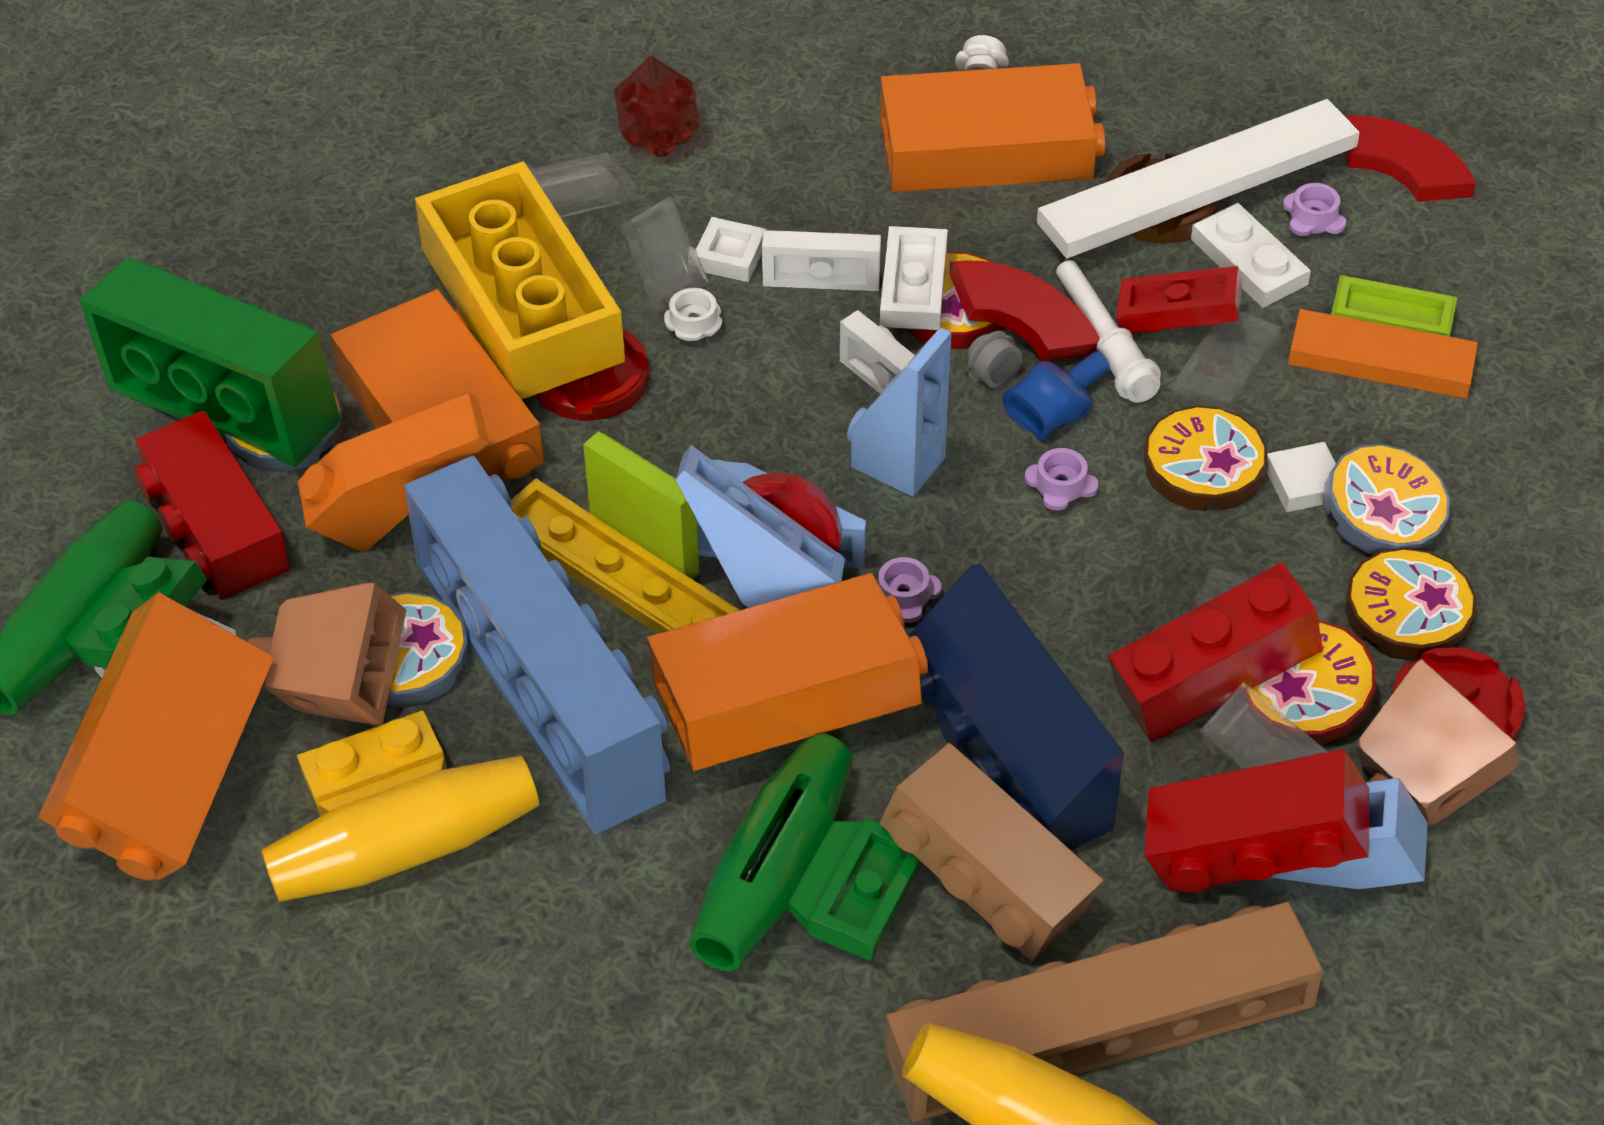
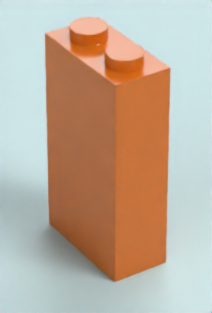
(989, 127)
(426, 357)
(786, 670)
(156, 739)

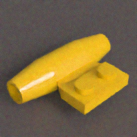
(391, 808)
(1007, 1086)

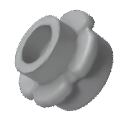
(993, 359)

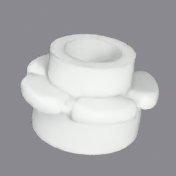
(982, 53)
(693, 314)

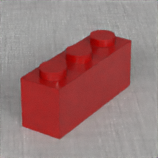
(210, 505)
(1214, 649)
(1258, 822)

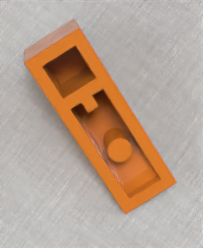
(360, 483)

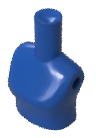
(1053, 396)

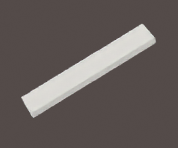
(1196, 178)

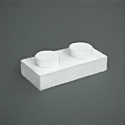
(821, 260)
(1264, 263)
(913, 278)
(871, 351)

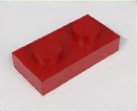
(1180, 300)

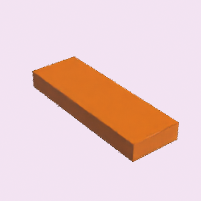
(1383, 353)

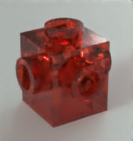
(656, 108)

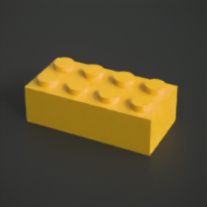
(520, 280)

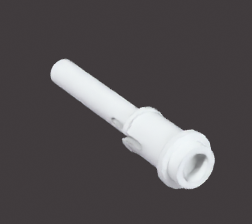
(1134, 374)

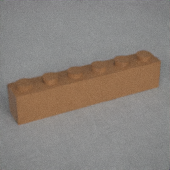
(1128, 997)

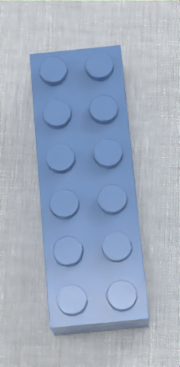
(539, 644)

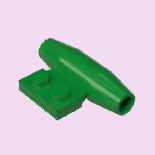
(87, 602)
(795, 857)

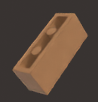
(990, 852)

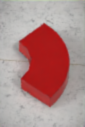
(1411, 158)
(1025, 307)

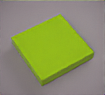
(641, 503)

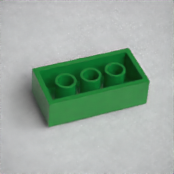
(204, 351)

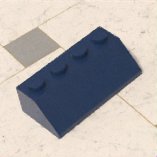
(1018, 711)

